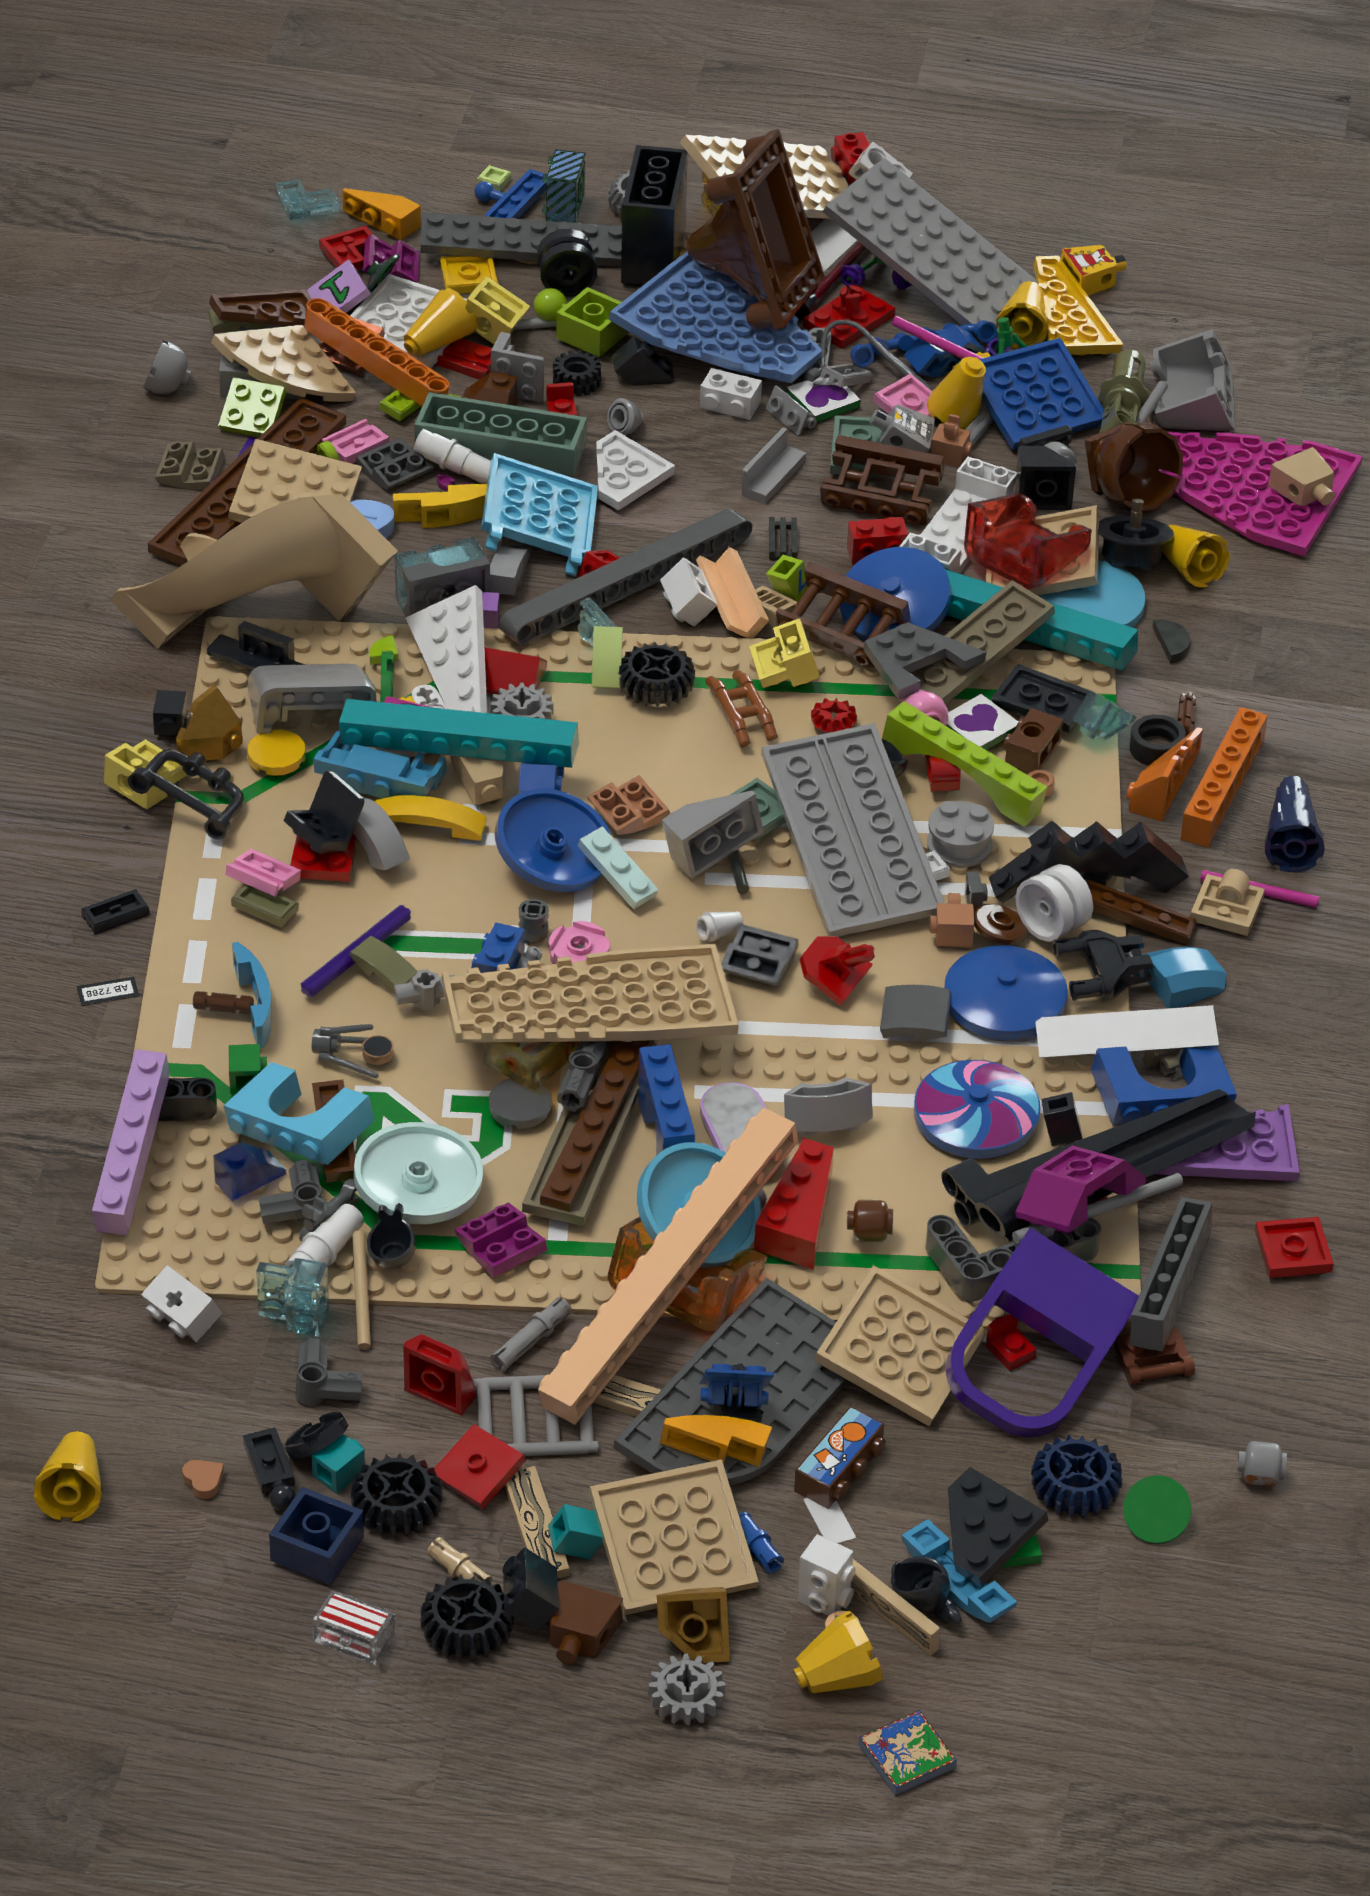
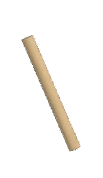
(361, 1290)

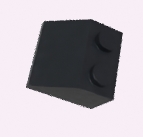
(1045, 477)

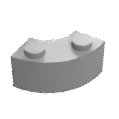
(829, 1106)

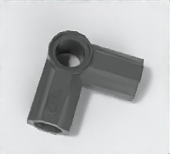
(290, 1204)
(317, 1383)

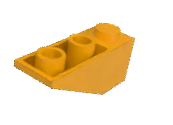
(383, 211)

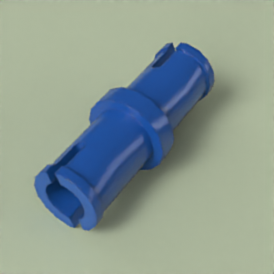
(760, 1544)

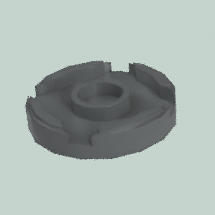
(519, 1105)

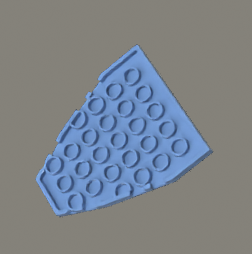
(705, 318)

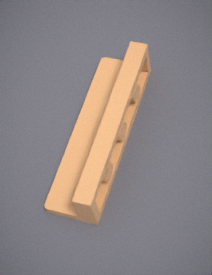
(734, 594)

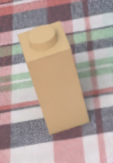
(481, 777)

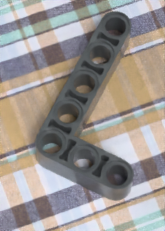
(974, 1273)

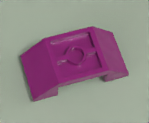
(1061, 1186)

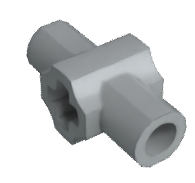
(423, 990)

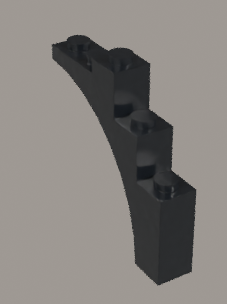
(1095, 849)

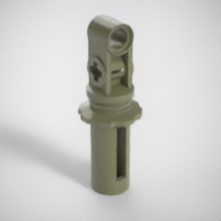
(1124, 392)

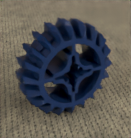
(1077, 1486)

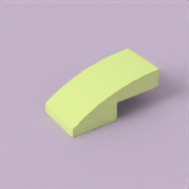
(606, 656)

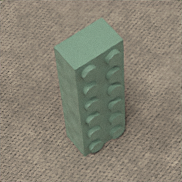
(521, 433)

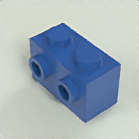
(501, 946)

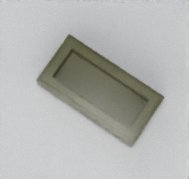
(272, 909)

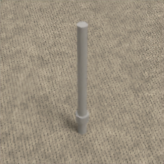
(1112, 1203)

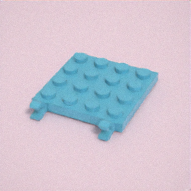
(539, 509)

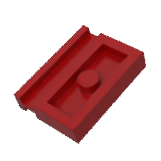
(466, 358)

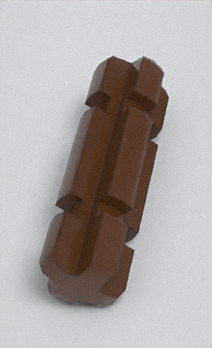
(1186, 711)
(222, 1002)

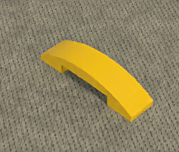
(435, 812)

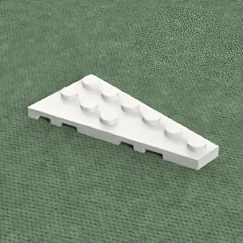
(453, 648)

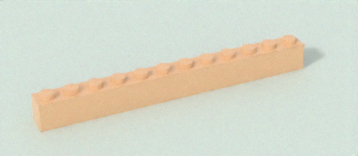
(667, 1266)

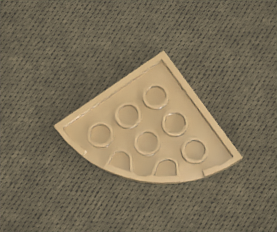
(286, 359)

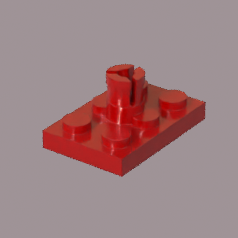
(851, 305)

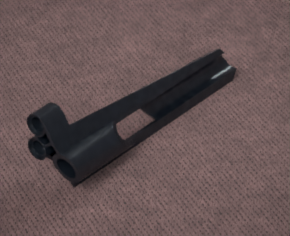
(1145, 1143)

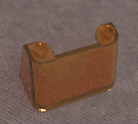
(709, 1294)

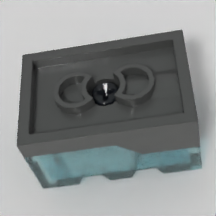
(439, 574)

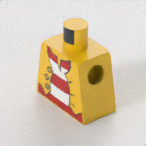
(1093, 267)

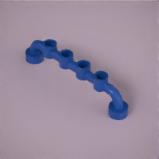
(864, 354)

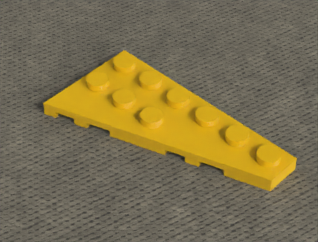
(1072, 312)

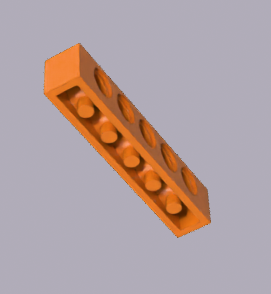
(1223, 777)

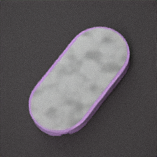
(727, 1110)

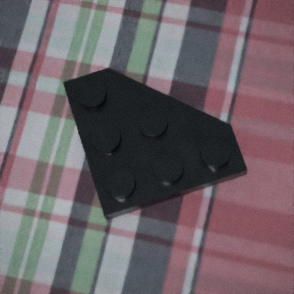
(988, 1524)

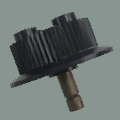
(1133, 539)

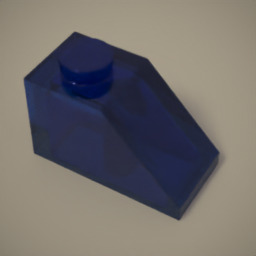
(245, 1169)

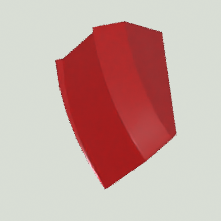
(438, 1374)

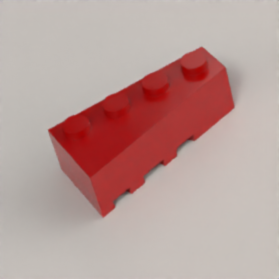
(796, 1209)

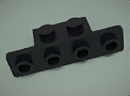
(254, 648)

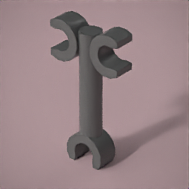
(322, 1209)

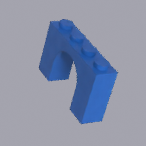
(1131, 1097)
(663, 1098)

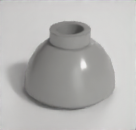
(624, 416)

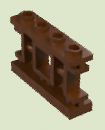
(885, 461)

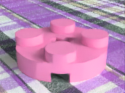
(566, 941)

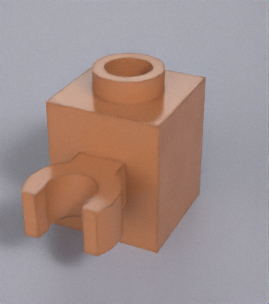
(952, 442)
(953, 923)

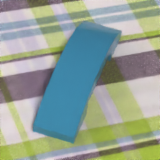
(251, 972)
(982, 1602)

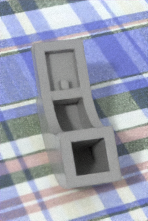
(380, 837)

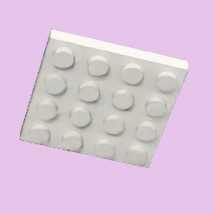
(395, 308)

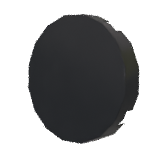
(315, 1437)

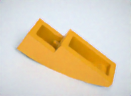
(717, 1437)

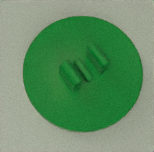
(1157, 1509)

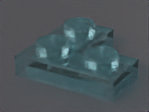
(300, 204)

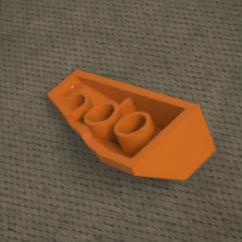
(1162, 779)

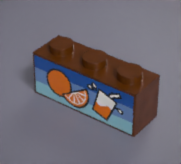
(839, 1457)

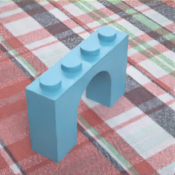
(316, 1136)

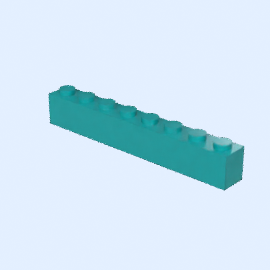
(1065, 631)
(459, 733)

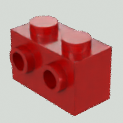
(847, 150)
(874, 535)

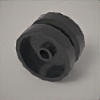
(567, 261)

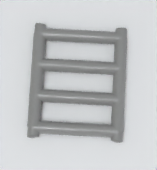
(553, 1445)

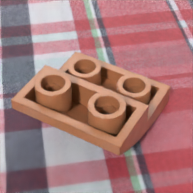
(629, 806)

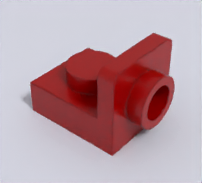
(561, 398)
(595, 560)
(1009, 1343)

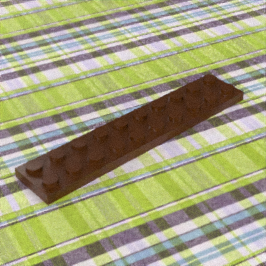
(298, 428)

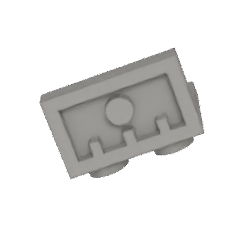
(526, 367)

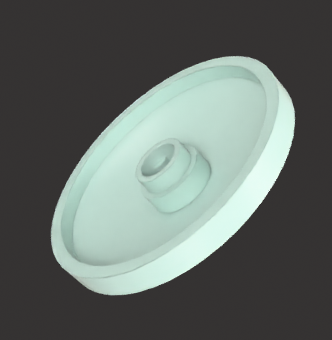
(422, 1168)

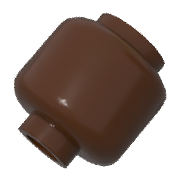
(870, 1221)

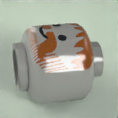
(1262, 1463)

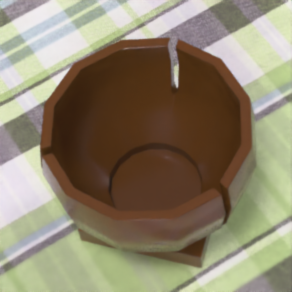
(1128, 461)

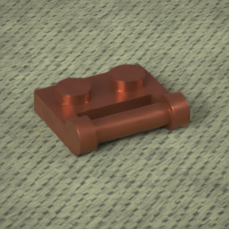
(1148, 1364)

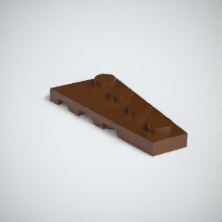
(264, 307)

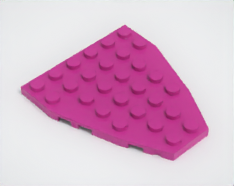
(1231, 483)

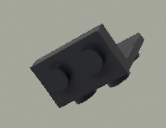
(331, 815)

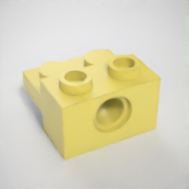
(495, 309)
(797, 656)
(125, 759)

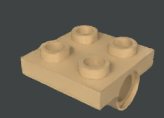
(1228, 902)

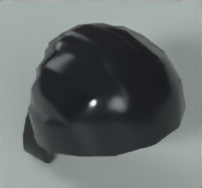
(391, 1239)

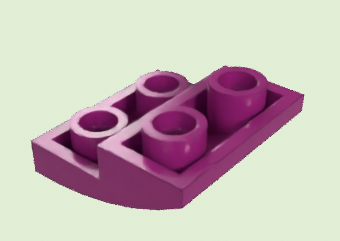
(501, 1239)

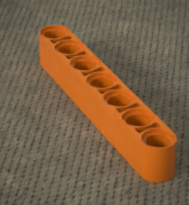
(372, 351)

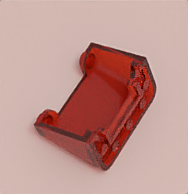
(1009, 542)

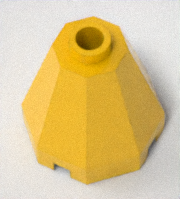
(838, 1658)

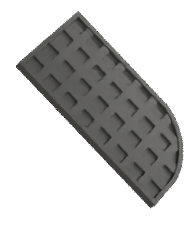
(765, 1331)

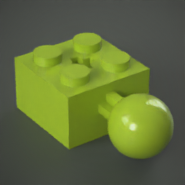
(583, 320)

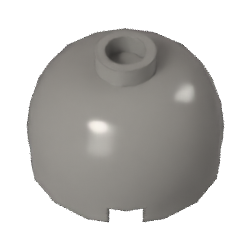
(168, 370)

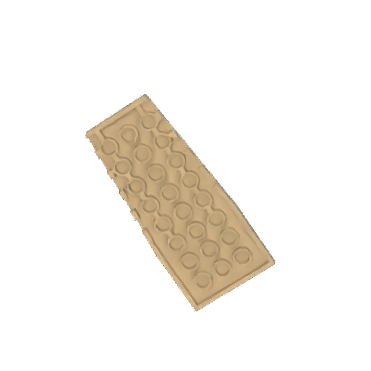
(599, 999)

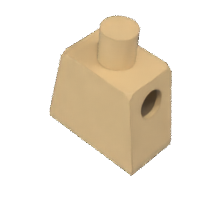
(1303, 478)

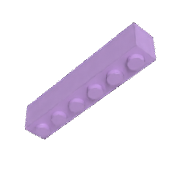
(131, 1142)

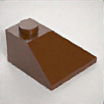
(494, 388)

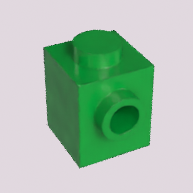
(244, 1065)

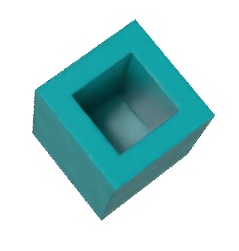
(338, 1463)
(575, 1532)

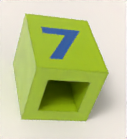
(788, 577)

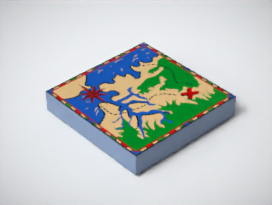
(907, 1752)

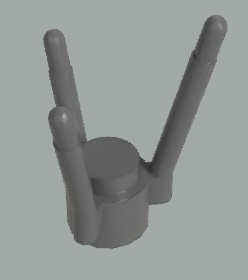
(328, 1040)

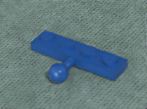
(516, 199)

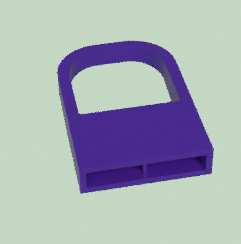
(1060, 1301)

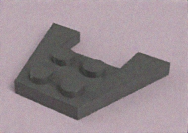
(912, 648)

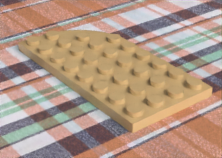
(814, 173)

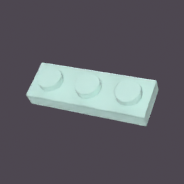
(618, 867)

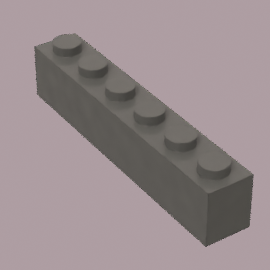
(1171, 1274)

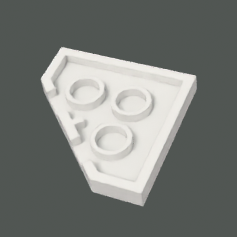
(627, 470)

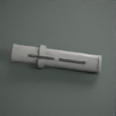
(540, 1326)

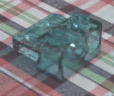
(294, 1294)

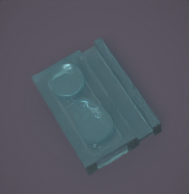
(591, 617)

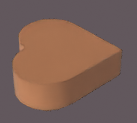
(203, 1477)

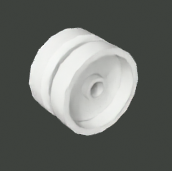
(1054, 902)

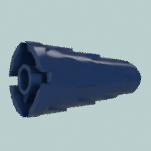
(1293, 830)

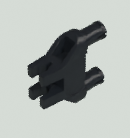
(1111, 959)

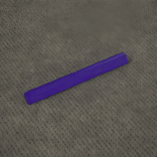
(343, 961)

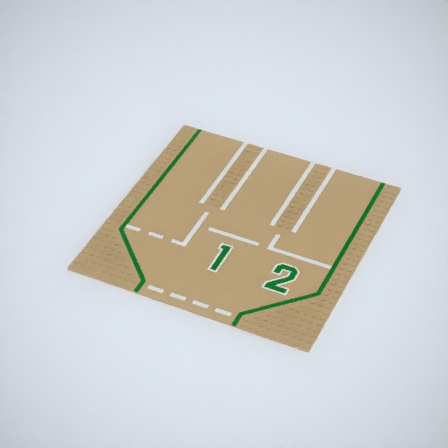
(465, 886)

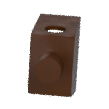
(583, 1621)

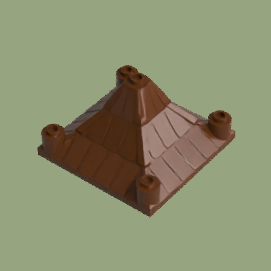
(761, 234)

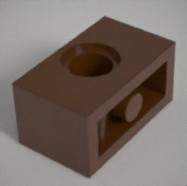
(1033, 740)

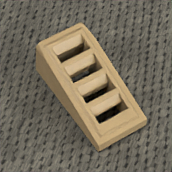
(777, 601)

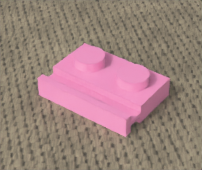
(356, 440)
(263, 872)

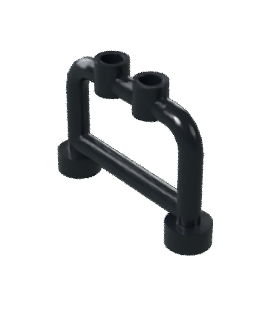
(218, 823)

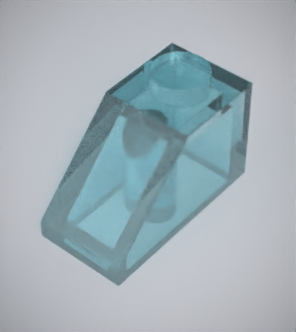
(1102, 717)

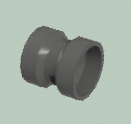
(533, 918)

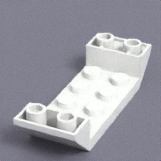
(946, 531)

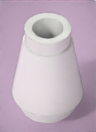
(717, 924)

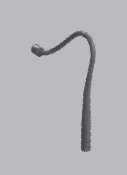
(815, 373)

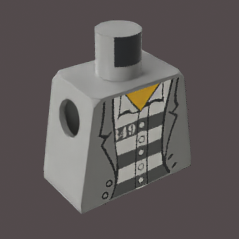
(904, 428)

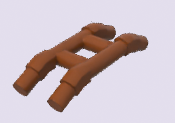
(735, 714)

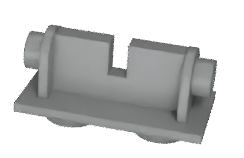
(790, 411)

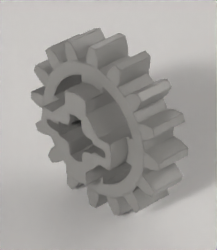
(523, 702)
(669, 1690)

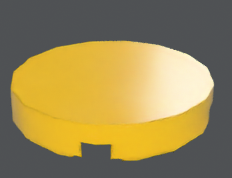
(276, 752)

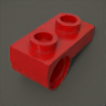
(942, 774)

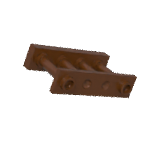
(849, 591)

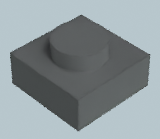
(975, 891)

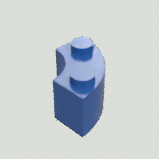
(934, 361)
(540, 777)

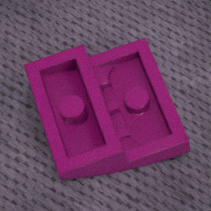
(379, 251)

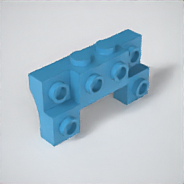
(378, 771)

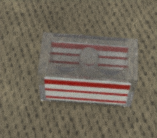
(354, 1627)

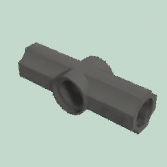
(581, 1074)

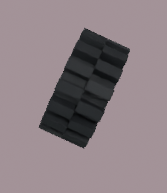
(578, 369)

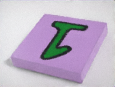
(341, 287)

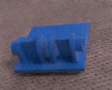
(722, 1375)

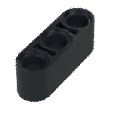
(188, 1100)

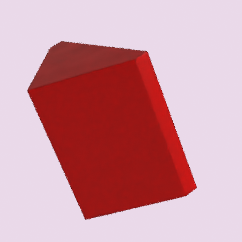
(511, 668)

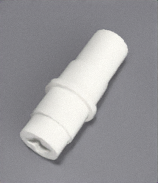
(452, 456)
(329, 1237)

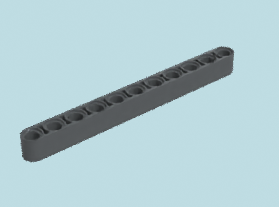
(624, 576)

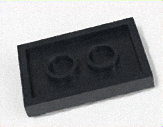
(1033, 689)

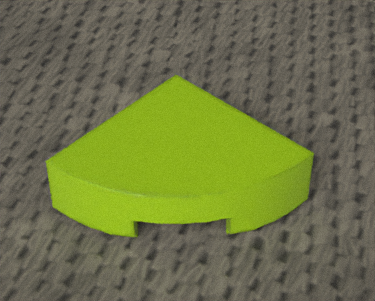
(384, 644)

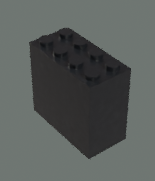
(653, 212)

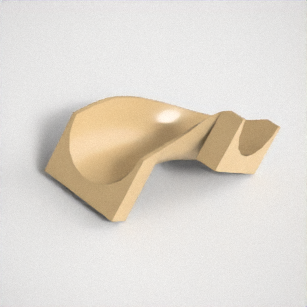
(303, 539)

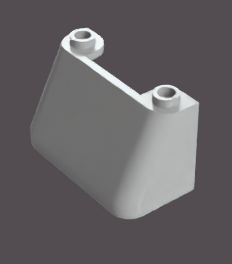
(1197, 382)
(304, 687)

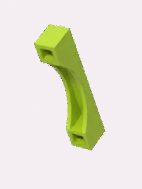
(1009, 788)

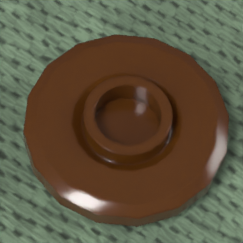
(999, 924)

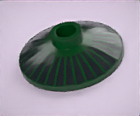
(379, 272)

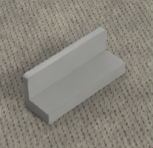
(771, 468)

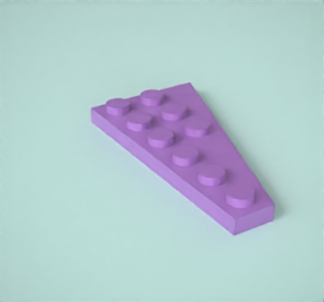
(1258, 1153)

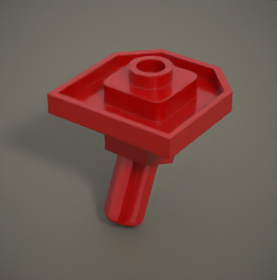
(836, 966)

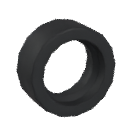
(1154, 726)

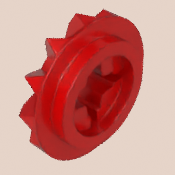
(822, 717)

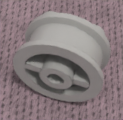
(960, 833)

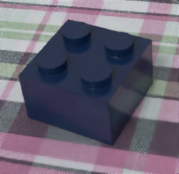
(316, 1535)

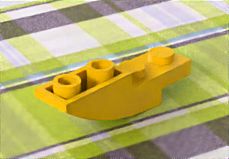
(441, 509)

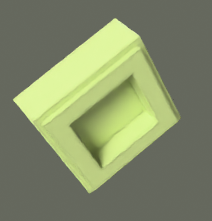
(497, 177)

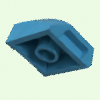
(1185, 975)

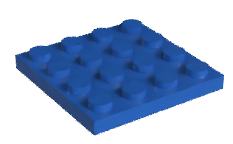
(1038, 392)

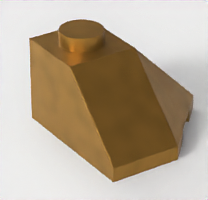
(212, 728)
(696, 1622)

